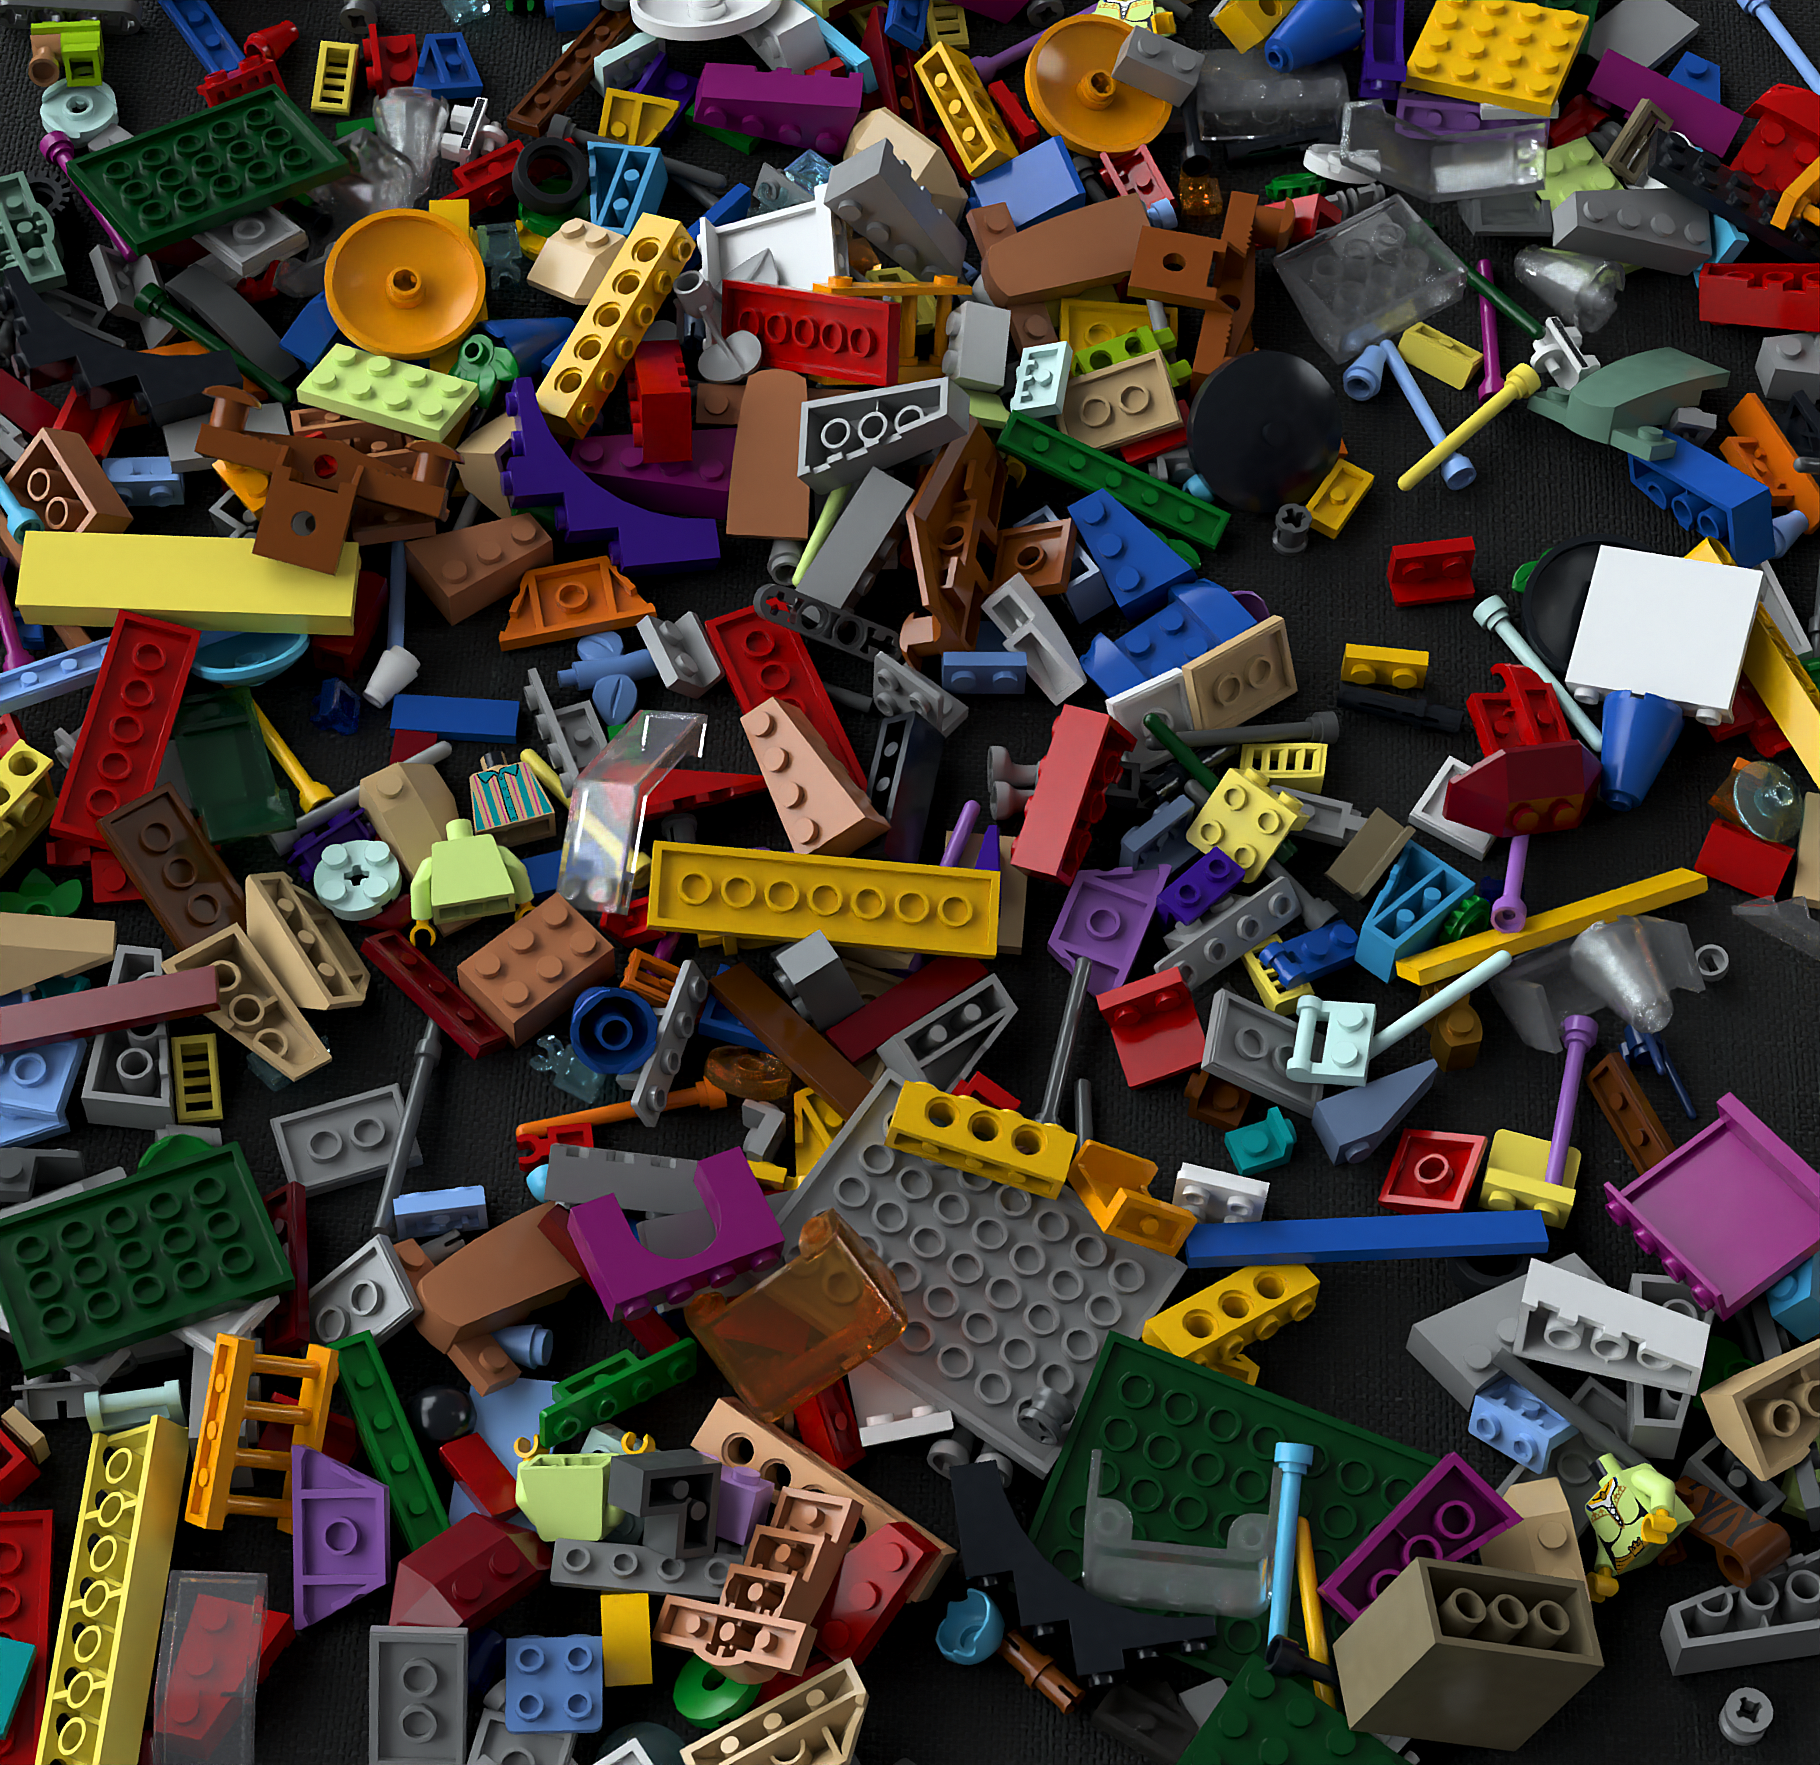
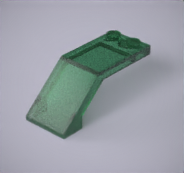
(229, 768)

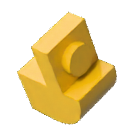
(626, 1638)

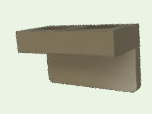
(1368, 854)

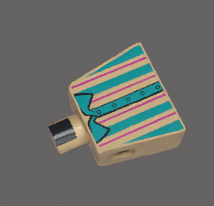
(510, 802)

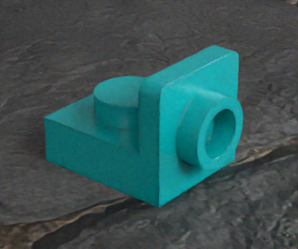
(1262, 1144)

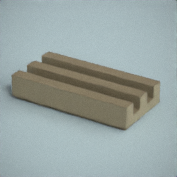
(1632, 138)

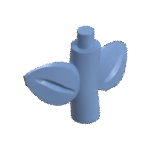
(609, 675)

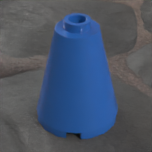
(1314, 33)
(528, 341)
(1635, 745)
(612, 1030)

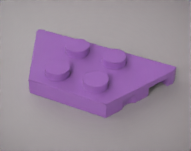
(1107, 922)
(337, 1535)

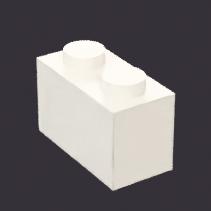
(977, 346)

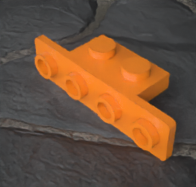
(1769, 458)

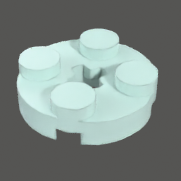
(83, 126)
(355, 858)

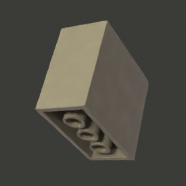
(1467, 1654)

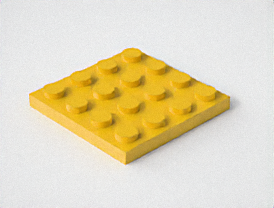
(1497, 53)

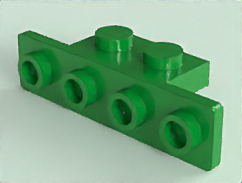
(612, 1388)

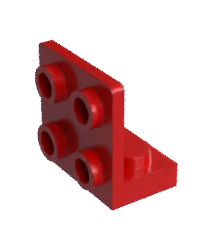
(1154, 1027)

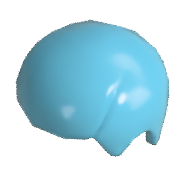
(971, 1629)

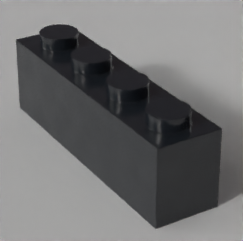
(902, 786)

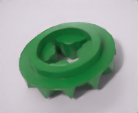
(1295, 186)
(1467, 920)

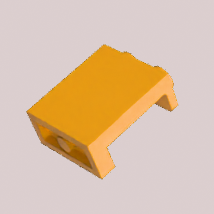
(1117, 1196)

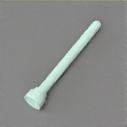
(1494, 615)
(1440, 1002)

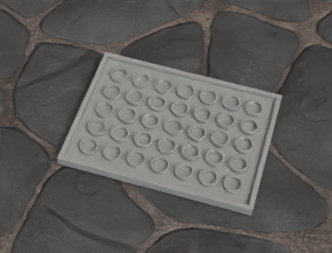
(992, 1277)

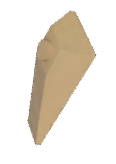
(50, 946)

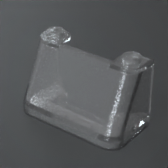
(378, 182)

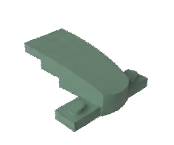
(29, 236)
(1631, 396)

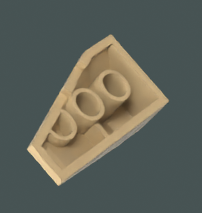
(485, 456)
(410, 814)
(254, 1003)
(1769, 1411)

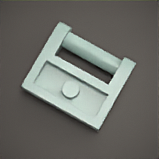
(1346, 1043)
(134, 1408)

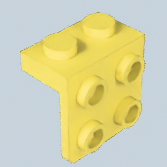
(1246, 820)
(1517, 1178)

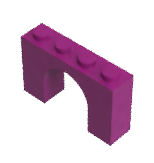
(635, 1279)

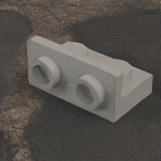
(682, 654)

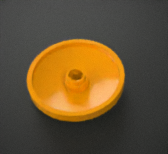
(1077, 97)
(405, 284)

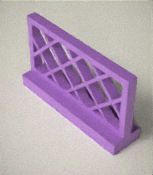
(1449, 114)

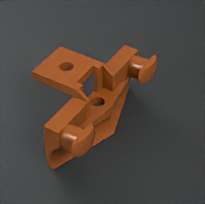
(1223, 330)
(295, 459)
(965, 499)

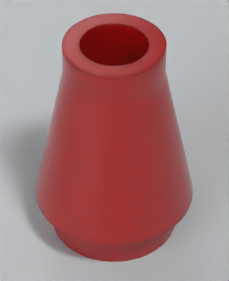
(272, 41)

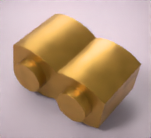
(1454, 1030)

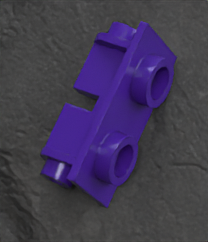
(343, 829)

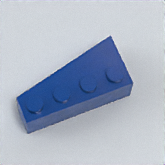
(1710, 499)

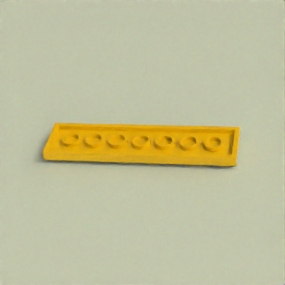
(846, 898)

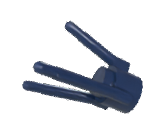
(1650, 1049)

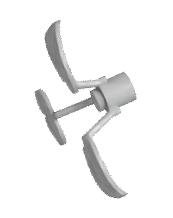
(742, 350)

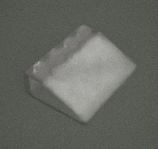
(1250, 99)
(1371, 278)

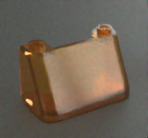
(803, 1320)

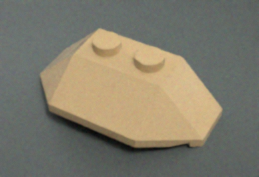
(923, 156)
(575, 261)
(303, 944)
(1545, 1538)
(801, 1727)

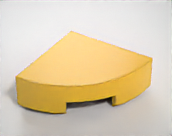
(529, 241)

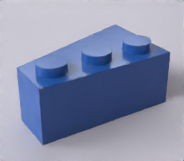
(1128, 554)

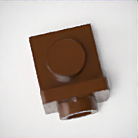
(1216, 1101)

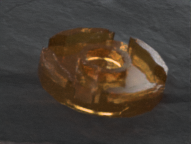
(748, 1075)

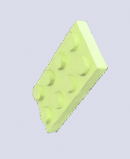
(1577, 168)
(388, 393)

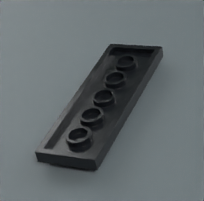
(1729, 195)

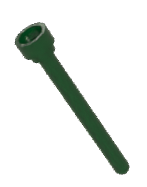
(1498, 298)
(153, 302)
(1200, 770)

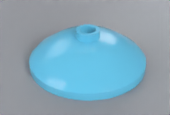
(249, 658)

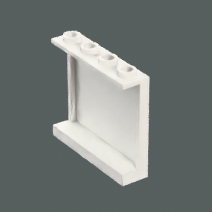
(804, 242)
(1665, 631)

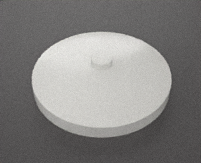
(700, 18)

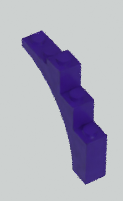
(1382, 51)
(545, 476)

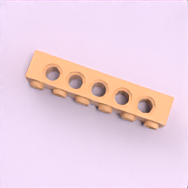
(732, 1422)

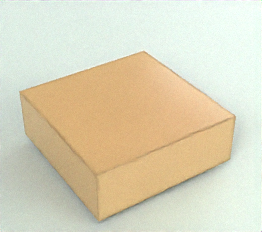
(25, 1435)

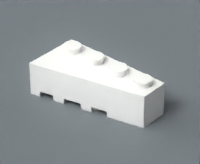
(1607, 1331)

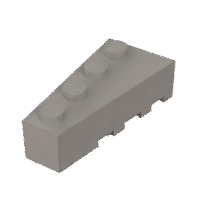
(894, 213)
(878, 429)
(858, 545)
(132, 1067)
(638, 1180)
(1466, 1338)
(1747, 1625)

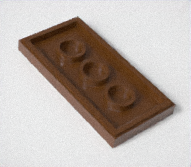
(174, 867)

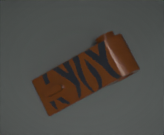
(1743, 1540)

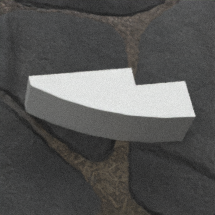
(1033, 630)

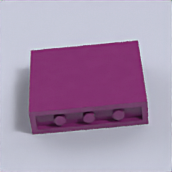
(1725, 1210)

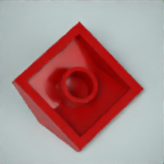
(1432, 1172)

